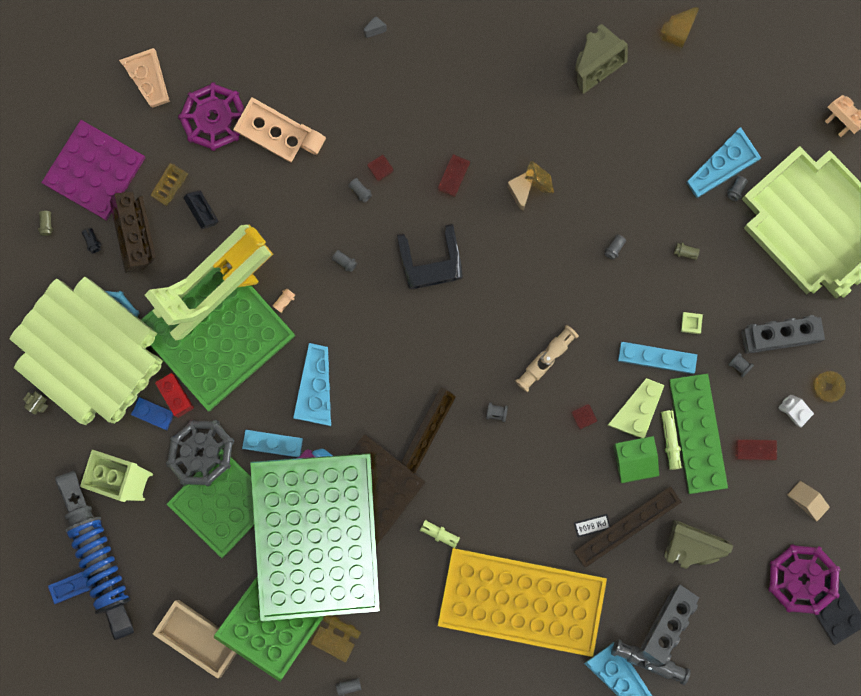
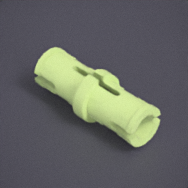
(439, 534)

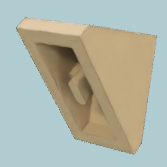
(520, 189)
(809, 500)

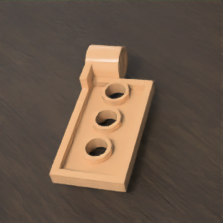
(307, 138)

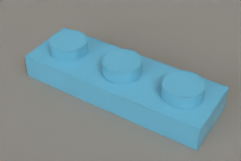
(272, 443)

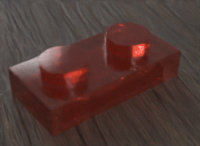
(454, 175)
(756, 449)

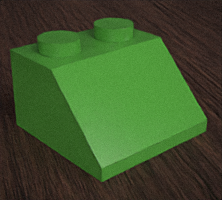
(636, 459)

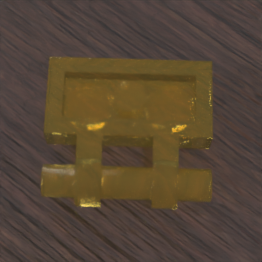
(331, 642)

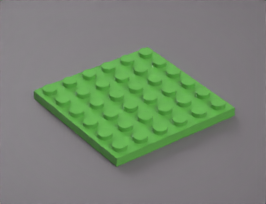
(225, 344)

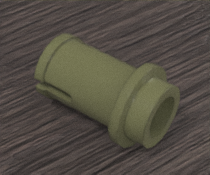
(45, 223)
(686, 251)

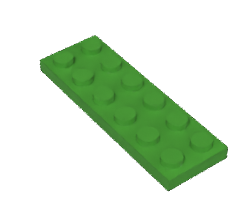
(698, 434)

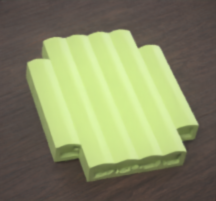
(810, 221)
(85, 351)

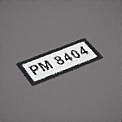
(592, 525)

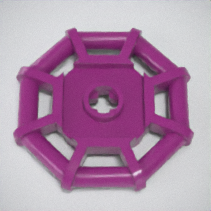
(202, 112)
(795, 586)

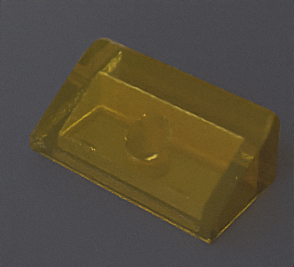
(539, 178)

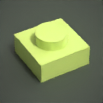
(691, 323)

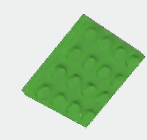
(220, 511)
(266, 644)

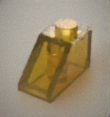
(679, 27)

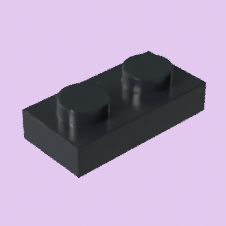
(201, 209)

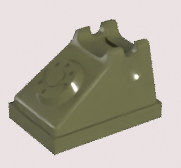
(600, 57)
(694, 546)

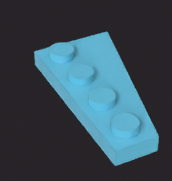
(725, 163)
(313, 393)
(617, 674)

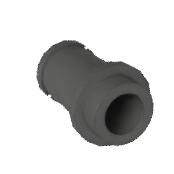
(737, 188)
(363, 194)
(614, 248)
(346, 262)
(348, 687)

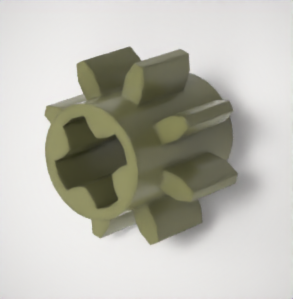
(35, 402)

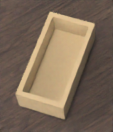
(194, 638)

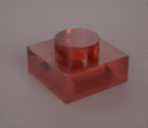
(380, 168)
(584, 416)

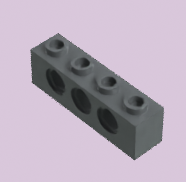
(650, 649)

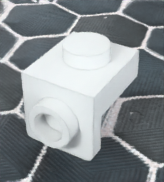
(796, 410)

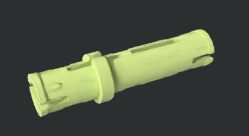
(672, 448)

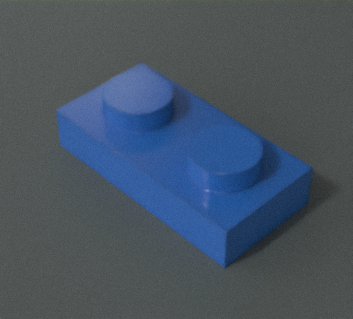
(153, 413)
(68, 588)

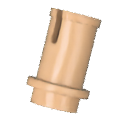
(284, 300)

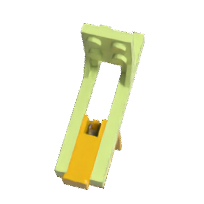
(236, 257)

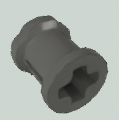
(741, 364)
(496, 412)

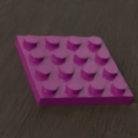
(93, 169)

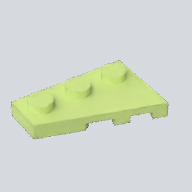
(639, 409)

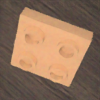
(846, 111)

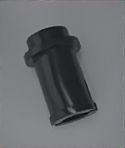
(91, 241)

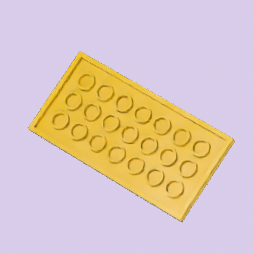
(522, 602)

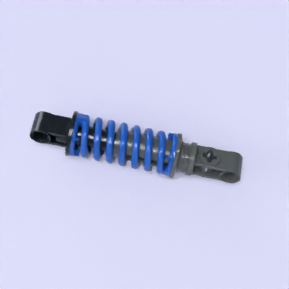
(85, 532)

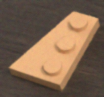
(147, 75)

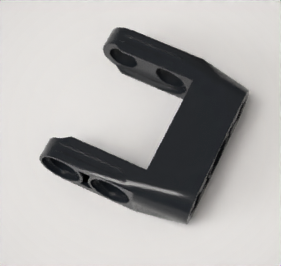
(432, 273)

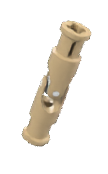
(554, 349)

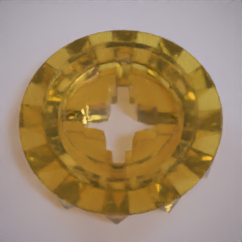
(838, 388)

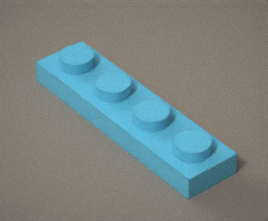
(657, 358)

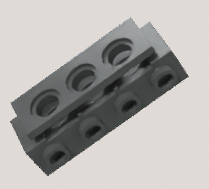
(755, 343)

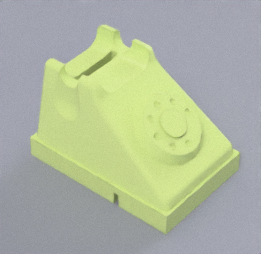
(114, 477)

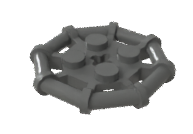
(195, 443)

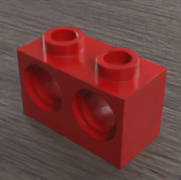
(174, 395)

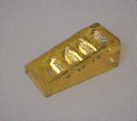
(178, 182)

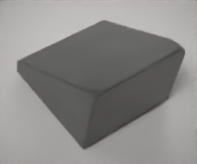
(375, 27)

